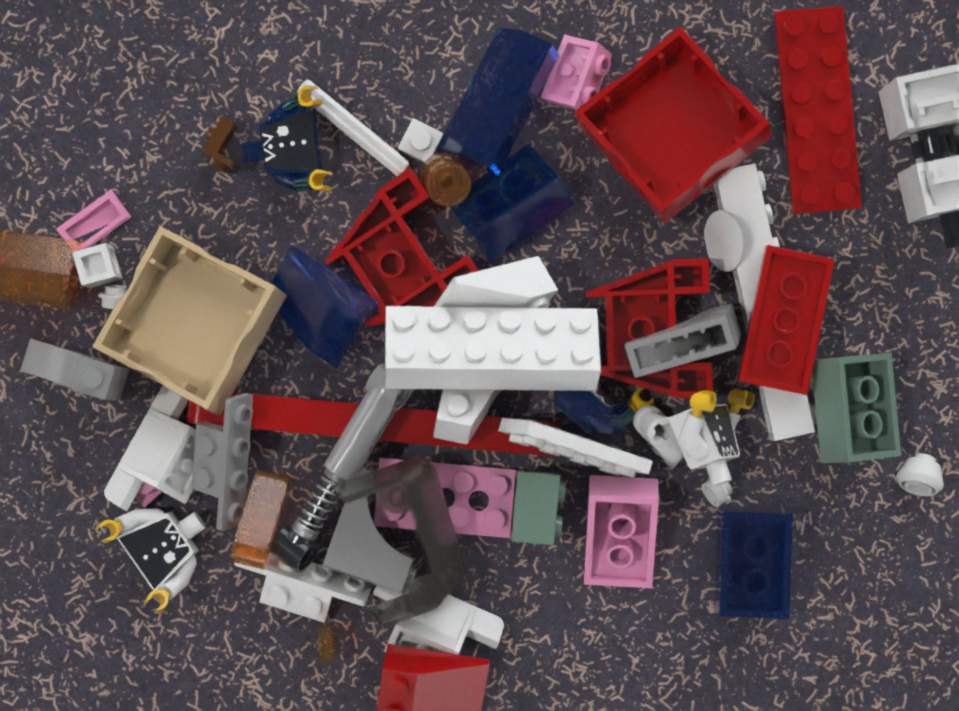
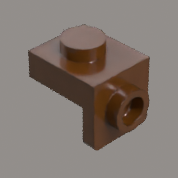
(218, 138)

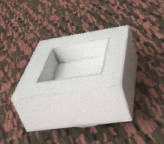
(420, 140)

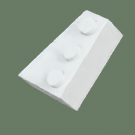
(462, 413)

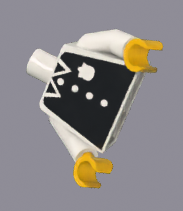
(708, 432)
(158, 548)

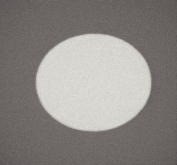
(723, 241)

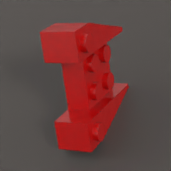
(389, 254)
(647, 306)

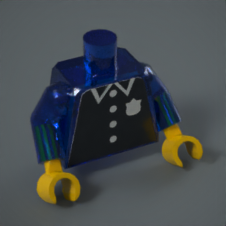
(291, 144)
(598, 409)

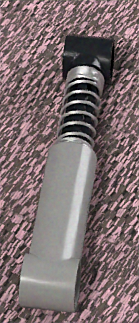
(297, 543)

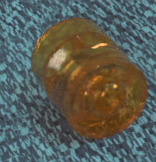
(445, 179)

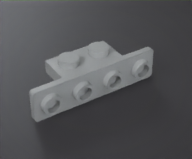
(223, 459)

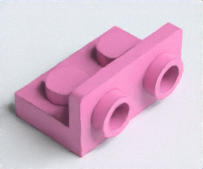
(576, 72)

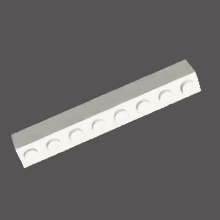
(742, 197)

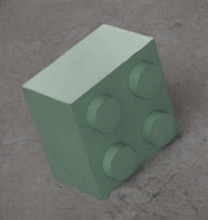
(536, 507)

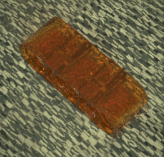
(260, 519)

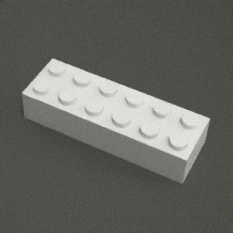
(491, 348)

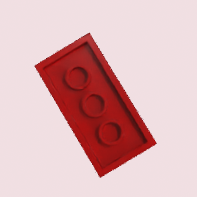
(785, 320)

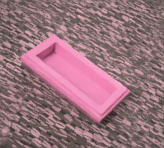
(102, 212)

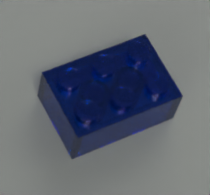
(753, 564)

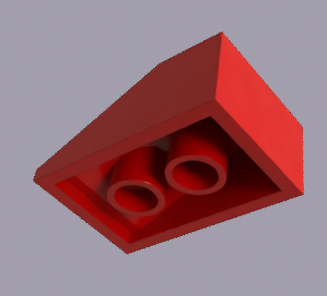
(431, 681)

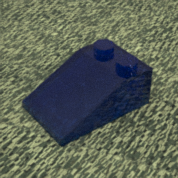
(322, 306)

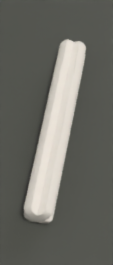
(358, 132)

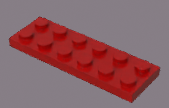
(817, 110)

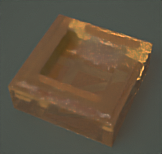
(326, 643)

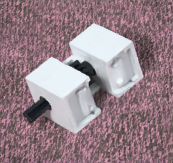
(928, 112)

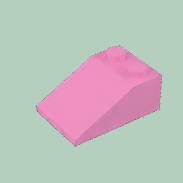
(621, 531)

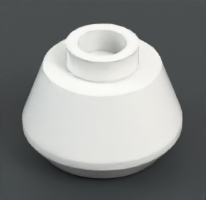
(921, 475)

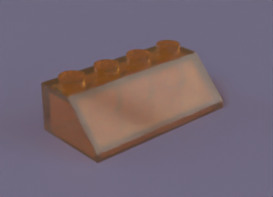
(38, 270)

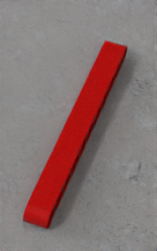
(332, 417)

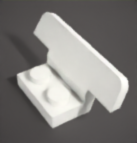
(157, 454)
(445, 626)

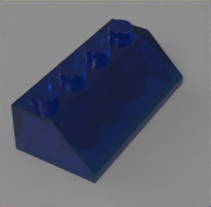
(499, 99)

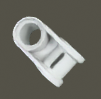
(659, 434)

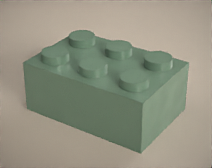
(856, 408)

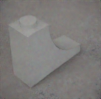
(694, 339)
(75, 370)
(363, 553)

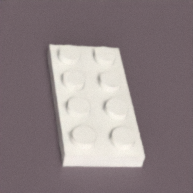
(575, 447)

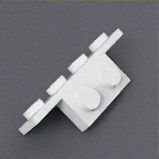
(308, 591)

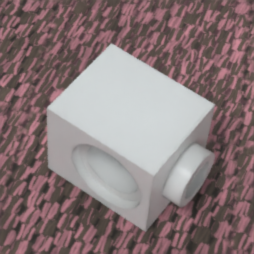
(97, 265)

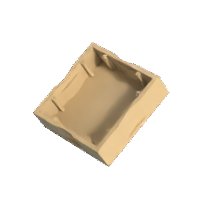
(190, 320)

